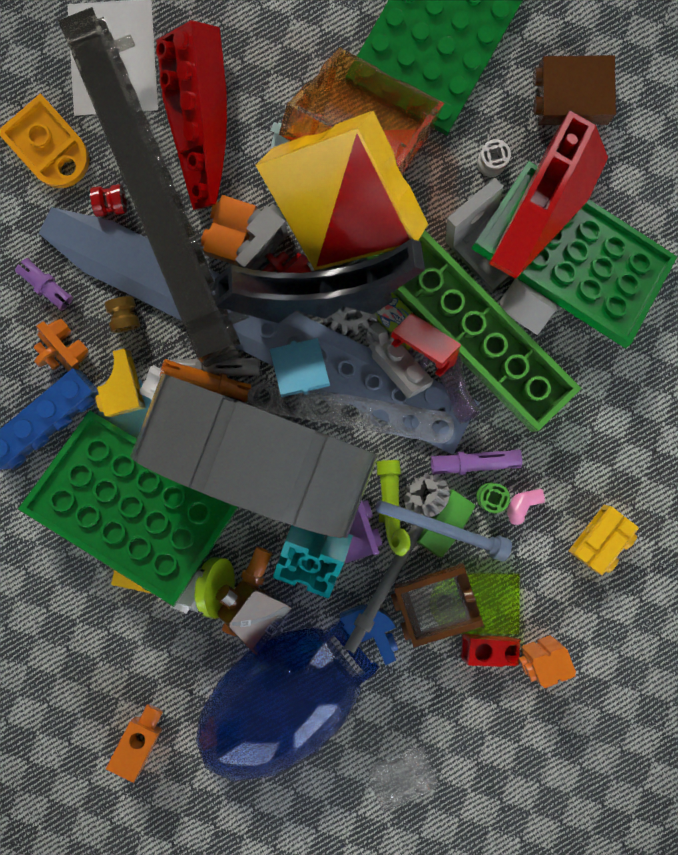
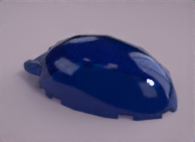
(280, 704)

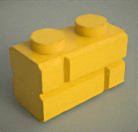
(604, 540)

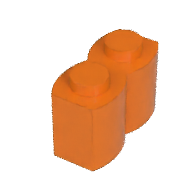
(228, 229)

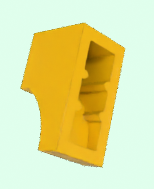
(122, 389)

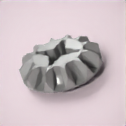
(434, 502)

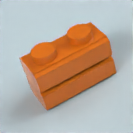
(546, 662)

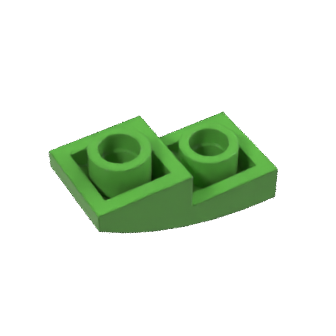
(456, 514)

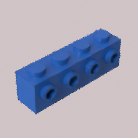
(45, 416)

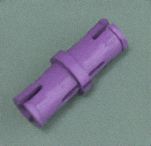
(44, 284)

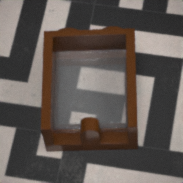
(437, 606)

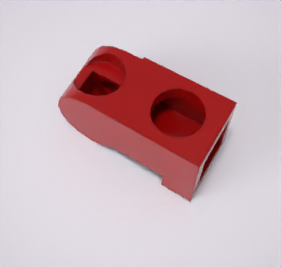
(490, 650)

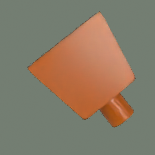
(131, 753)

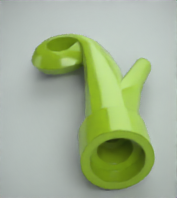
(389, 478)

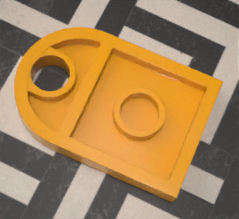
(46, 143)

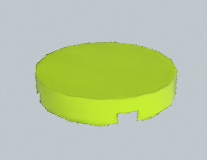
(216, 574)

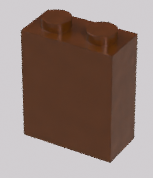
(576, 85)

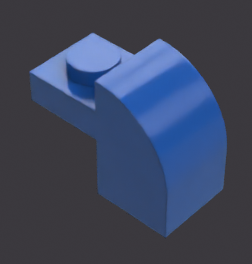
(383, 623)

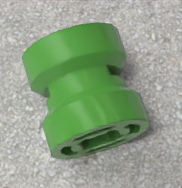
(488, 498)

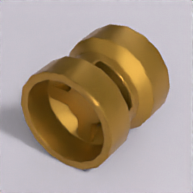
(122, 316)

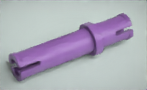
(483, 461)

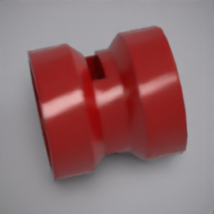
(108, 200)

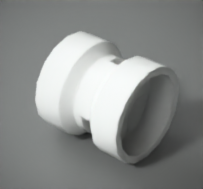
(490, 164)

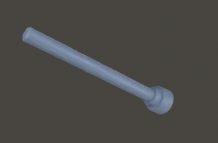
(497, 547)

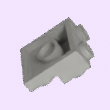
(266, 232)

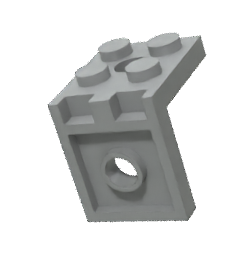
(466, 226)

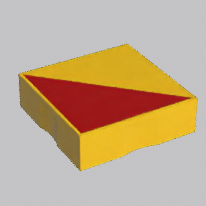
(343, 192)

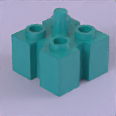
(312, 560)

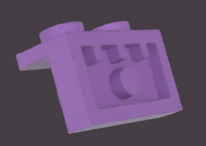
(364, 539)

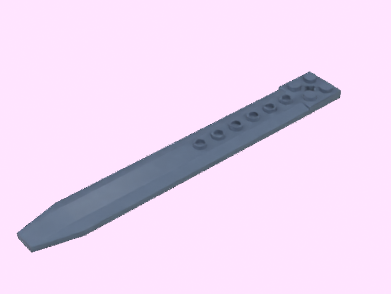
(130, 265)

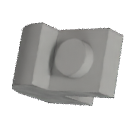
(527, 306)

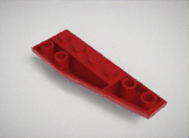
(196, 105)
(554, 193)

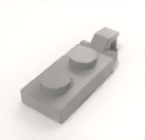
(397, 362)

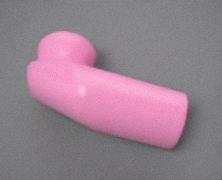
(520, 504)

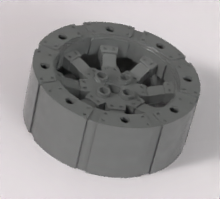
(252, 458)

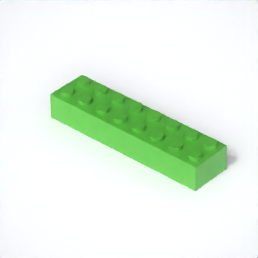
(489, 338)

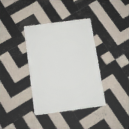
(122, 19)

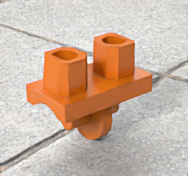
(52, 337)

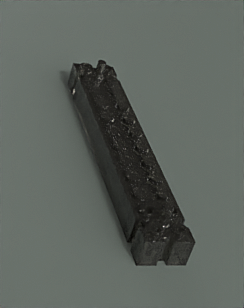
(151, 185)

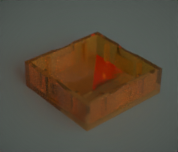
(354, 87)

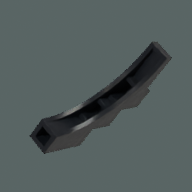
(320, 293)

